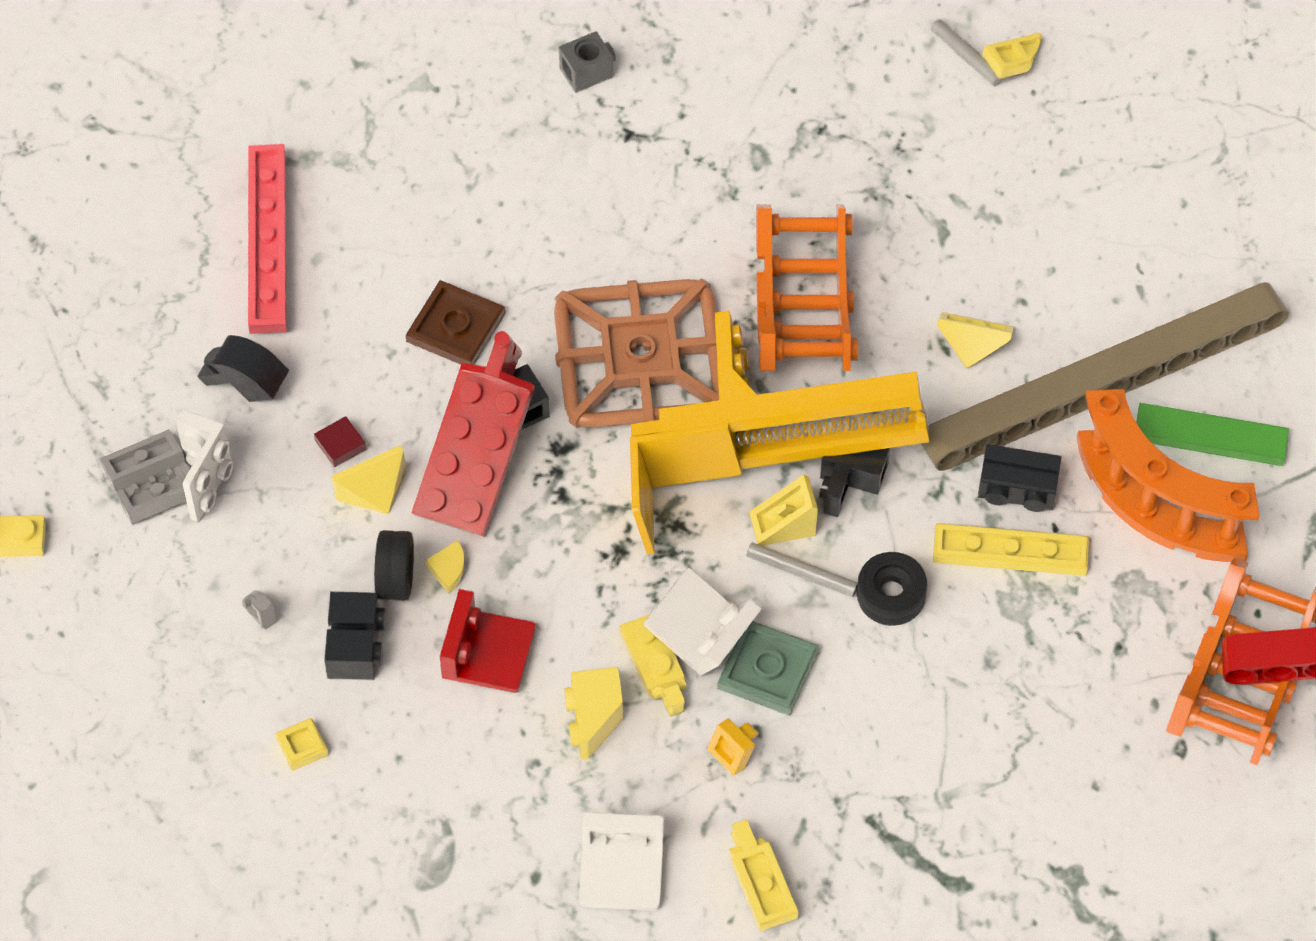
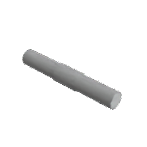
(965, 51)

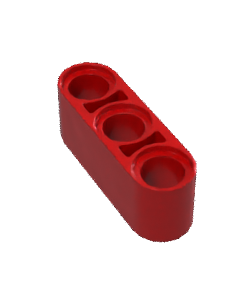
(1269, 656)

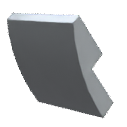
(148, 476)

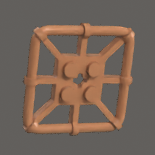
(620, 339)

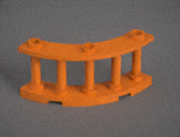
(771, 332)
(1134, 472)
(1208, 661)

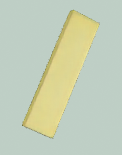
(1011, 549)

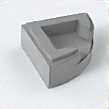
(260, 608)

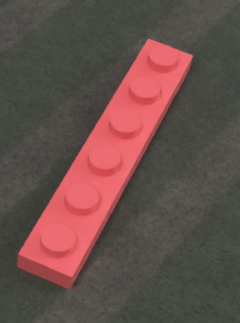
(267, 239)

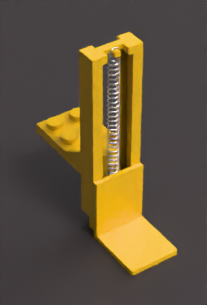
(727, 435)

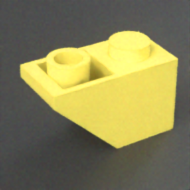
(597, 707)

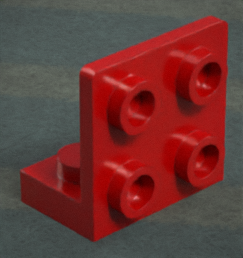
(485, 646)

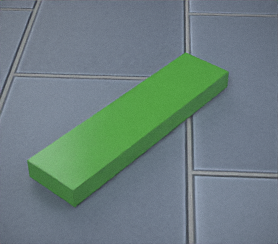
(1213, 434)

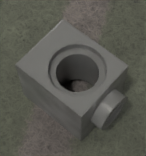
(586, 61)

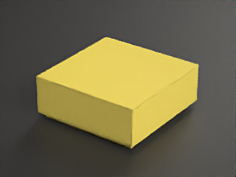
(301, 744)

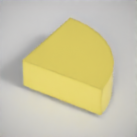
(448, 566)

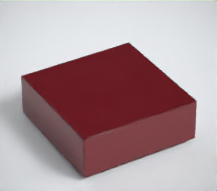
(340, 441)

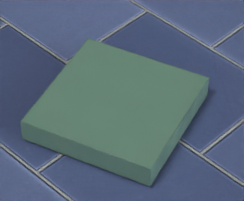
(768, 667)

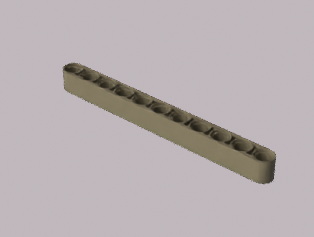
(1118, 367)

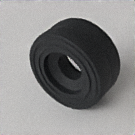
(394, 565)
(896, 568)

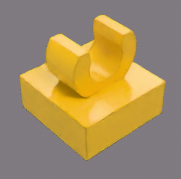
(732, 745)

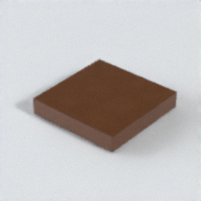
(455, 323)

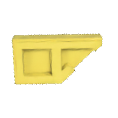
(1013, 55)

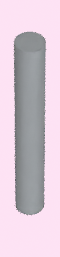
(802, 569)

